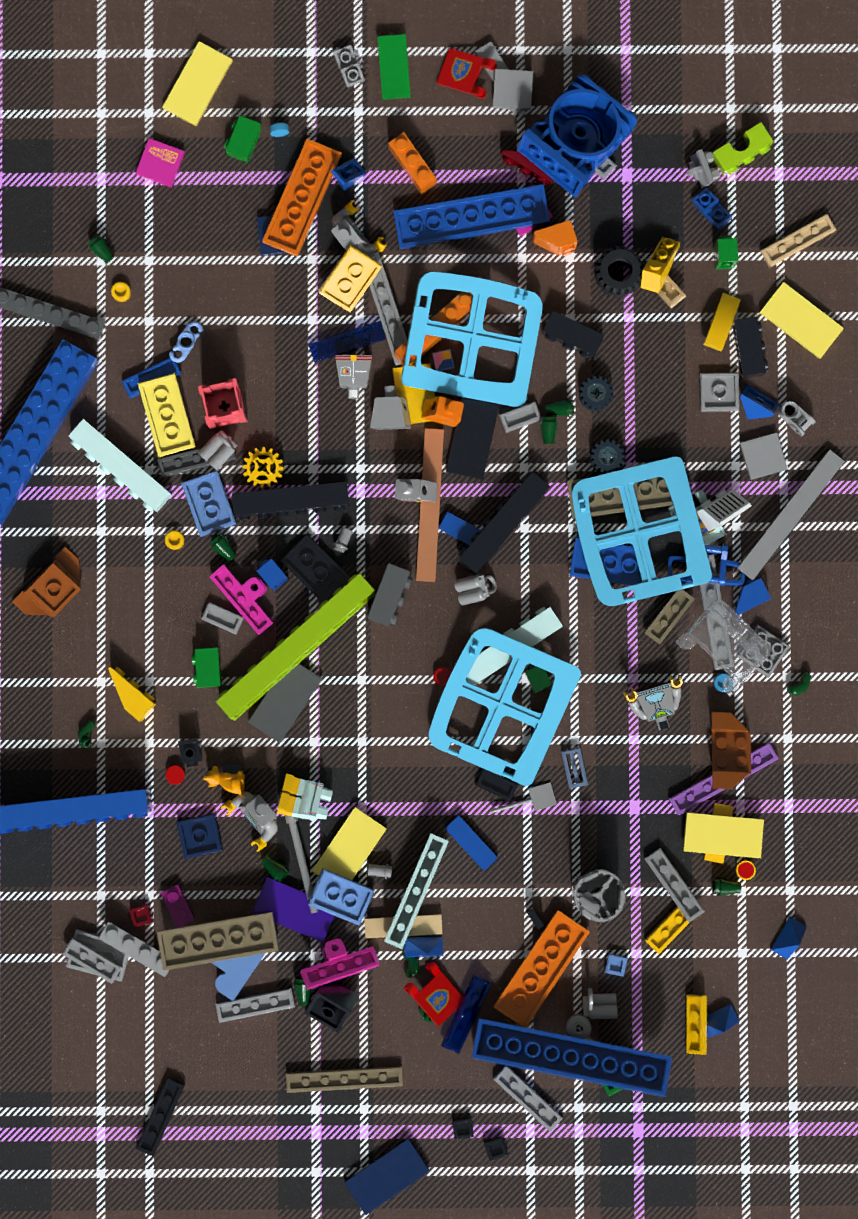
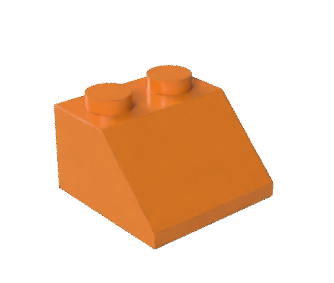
(557, 238)

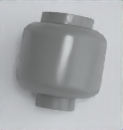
(578, 1019)

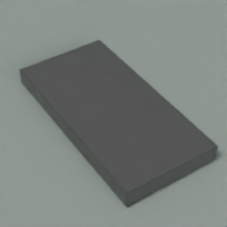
(285, 702)

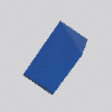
(348, 173)
(757, 404)
(789, 938)
(423, 947)
(721, 1020)

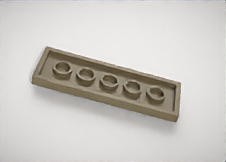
(649, 495)
(217, 941)

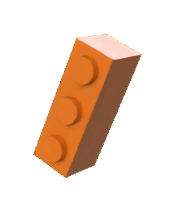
(412, 163)

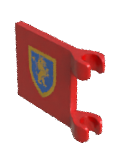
(462, 71)
(437, 997)

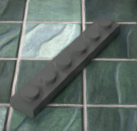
(51, 314)

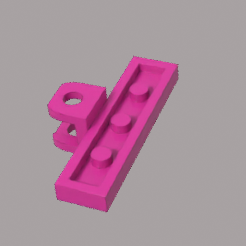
(244, 597)
(338, 964)

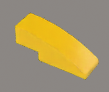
(722, 322)

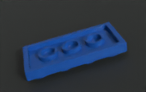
(618, 562)

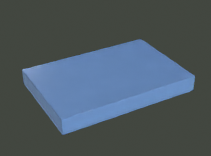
(208, 503)
(340, 896)

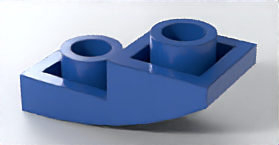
(712, 209)

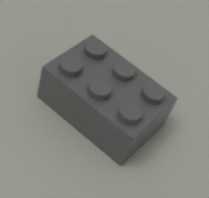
(390, 595)

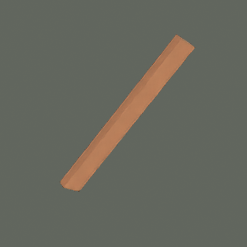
(430, 510)

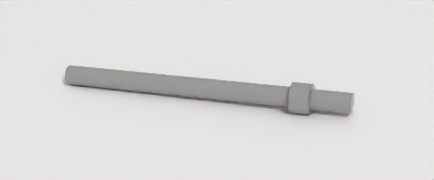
(301, 858)

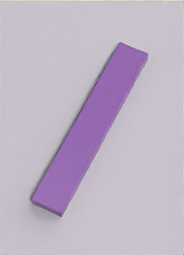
(704, 788)

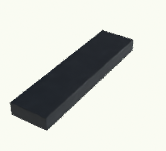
(160, 1116)

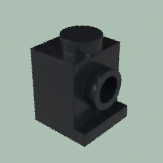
(194, 745)

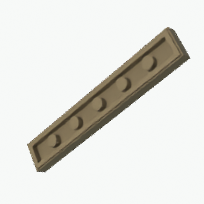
(344, 1079)

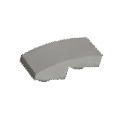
(348, 66)

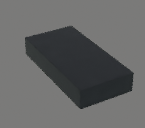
(496, 784)

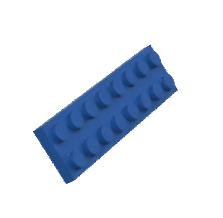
(471, 216)

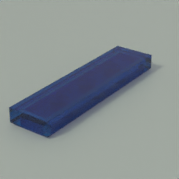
(347, 341)
(466, 1014)

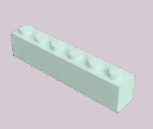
(121, 466)
(529, 633)
(416, 891)

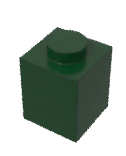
(537, 678)

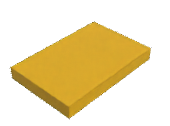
(350, 278)
(414, 396)

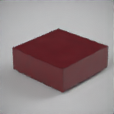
(141, 915)

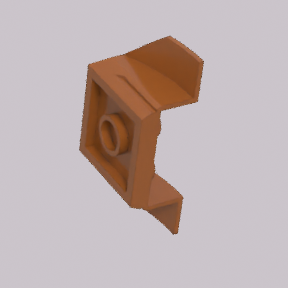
(52, 588)
(729, 751)

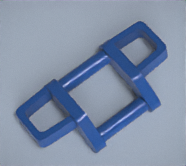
(723, 550)

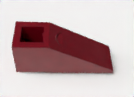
(526, 166)

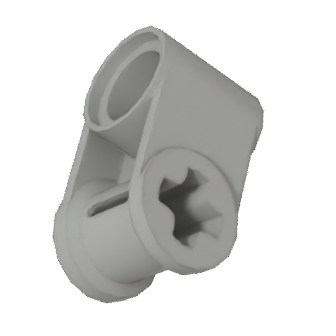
(796, 418)

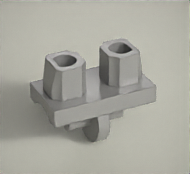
(701, 170)

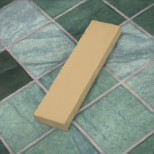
(798, 240)
(422, 926)

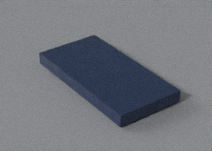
(386, 1176)

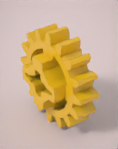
(269, 461)

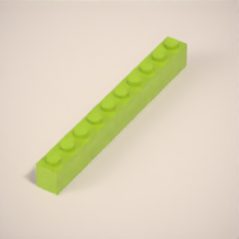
(296, 647)

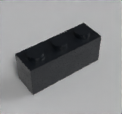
(572, 335)
(749, 347)

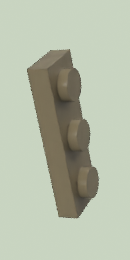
(669, 616)

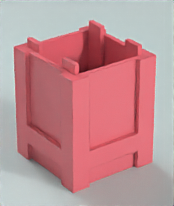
(213, 398)

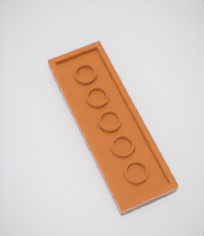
(302, 197)
(541, 969)

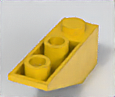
(659, 265)
(133, 700)

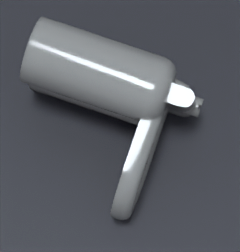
(218, 450)
(474, 588)
(599, 1005)

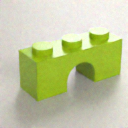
(729, 159)

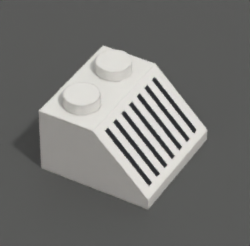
(722, 509)

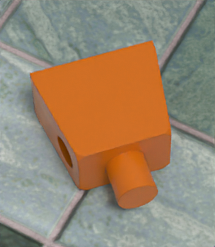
(445, 412)

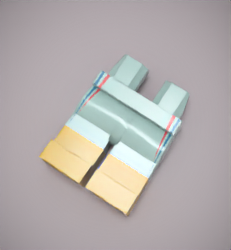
(302, 798)

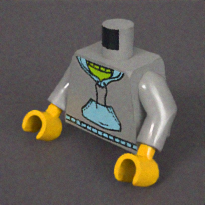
(349, 234)
(656, 702)
(258, 814)

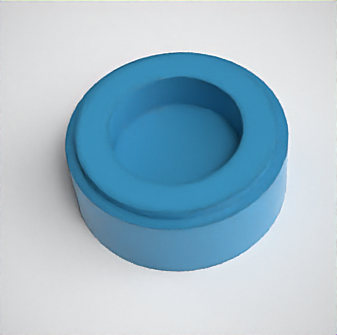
(279, 129)
(718, 680)

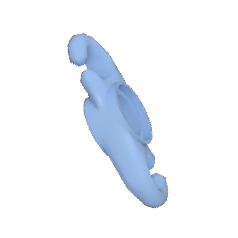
(185, 350)

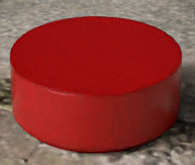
(441, 675)
(175, 775)

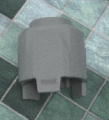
(610, 896)

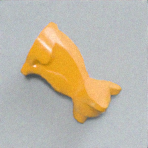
(231, 782)

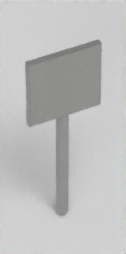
(541, 797)

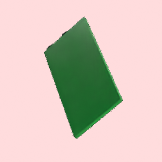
(393, 66)

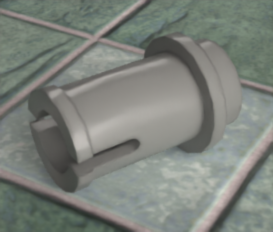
(343, 539)
(380, 870)

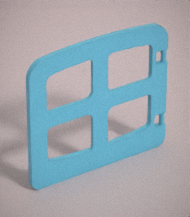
(472, 337)
(639, 532)
(501, 705)

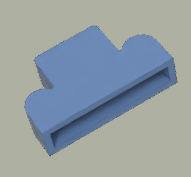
(235, 974)

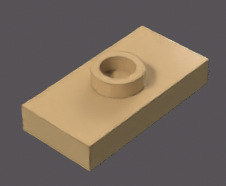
(671, 293)

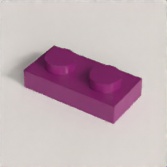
(177, 905)

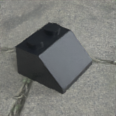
(332, 1005)

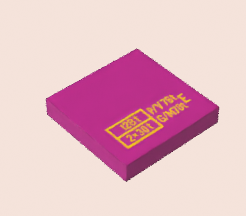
(160, 163)

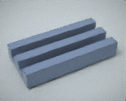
(570, 752)

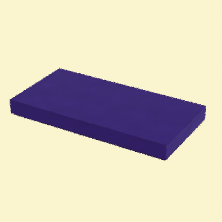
(292, 910)

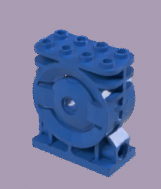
(572, 158)

